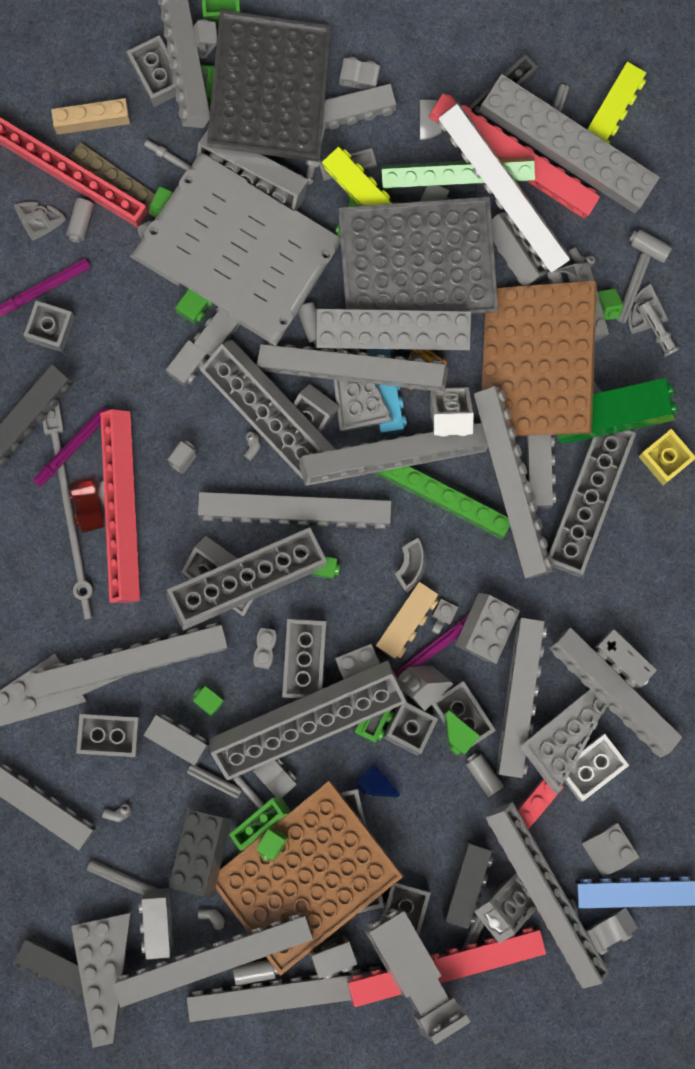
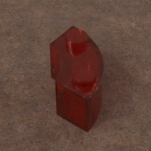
(87, 505)

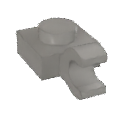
(444, 614)

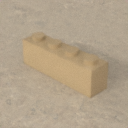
(90, 116)
(406, 621)

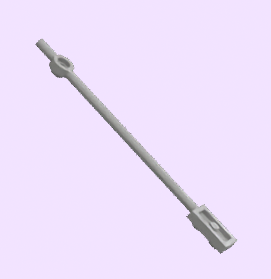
(53, 426)

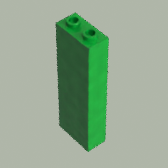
(629, 409)

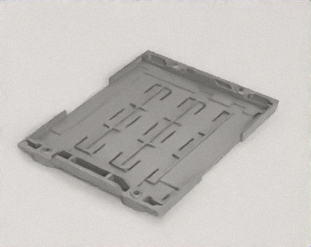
(197, 270)

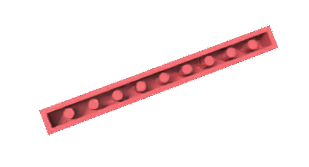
(72, 174)
(548, 179)
(120, 507)
(453, 964)

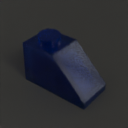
(376, 784)

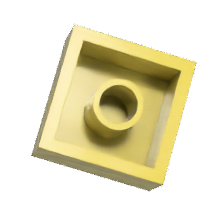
(667, 457)

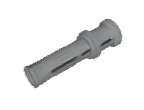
(663, 337)

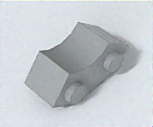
(413, 565)
(611, 930)

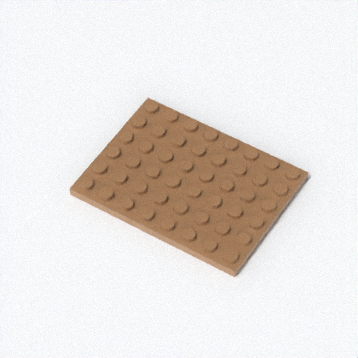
(543, 356)
(324, 872)

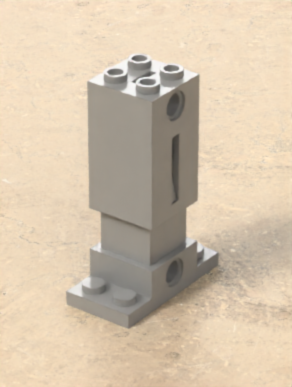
(415, 975)

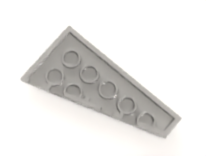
(359, 402)
(20, 702)
(563, 738)
(100, 960)

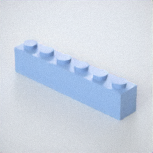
(636, 893)

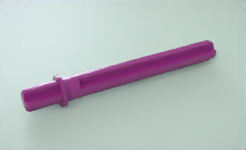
(43, 287)
(67, 451)
(434, 647)

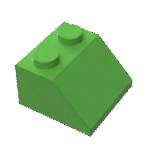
(458, 734)

